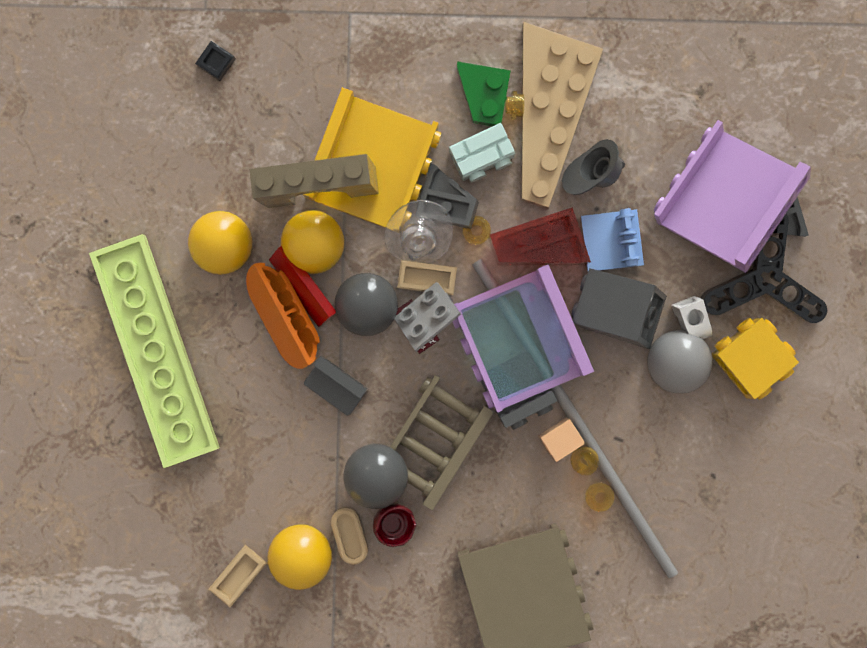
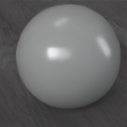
(679, 362)

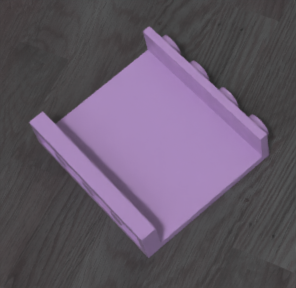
(730, 197)

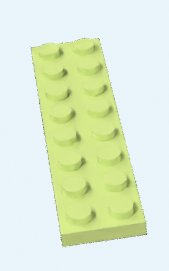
(154, 350)

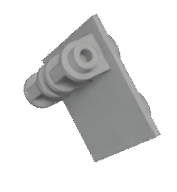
(427, 316)

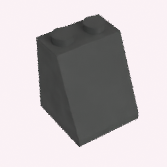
(619, 307)

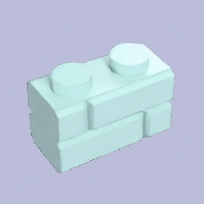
(482, 152)

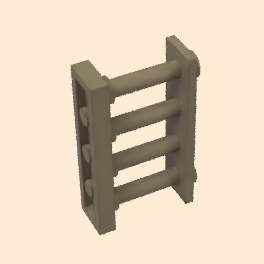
(462, 442)

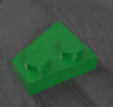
(484, 91)

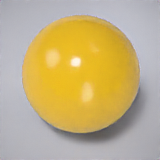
(313, 241)
(220, 242)
(299, 557)

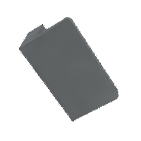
(335, 385)

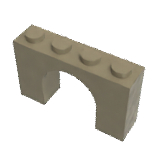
(281, 183)

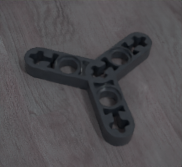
(756, 288)

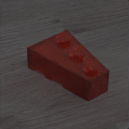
(542, 241)

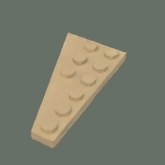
(554, 91)

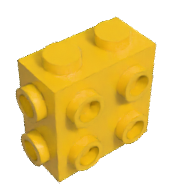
(755, 357)

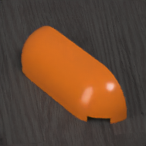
(283, 315)

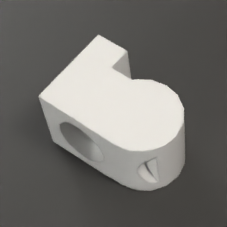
(693, 317)

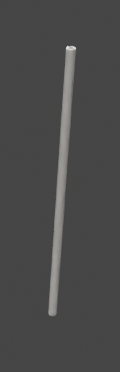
(604, 464)

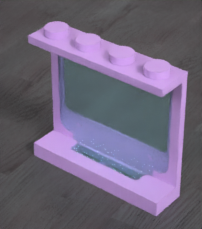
(521, 339)

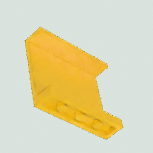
(393, 143)

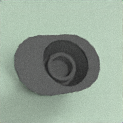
(595, 167)

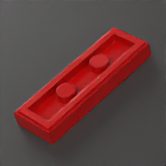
(305, 288)

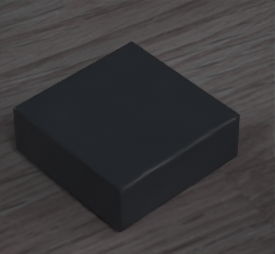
(215, 61)

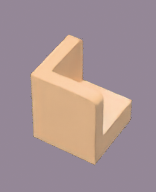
(561, 439)

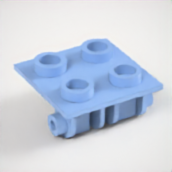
(613, 239)

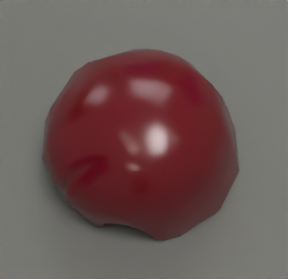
(394, 525)

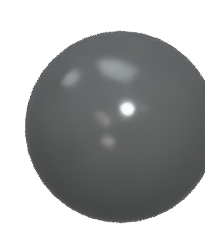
(366, 304)
(375, 476)

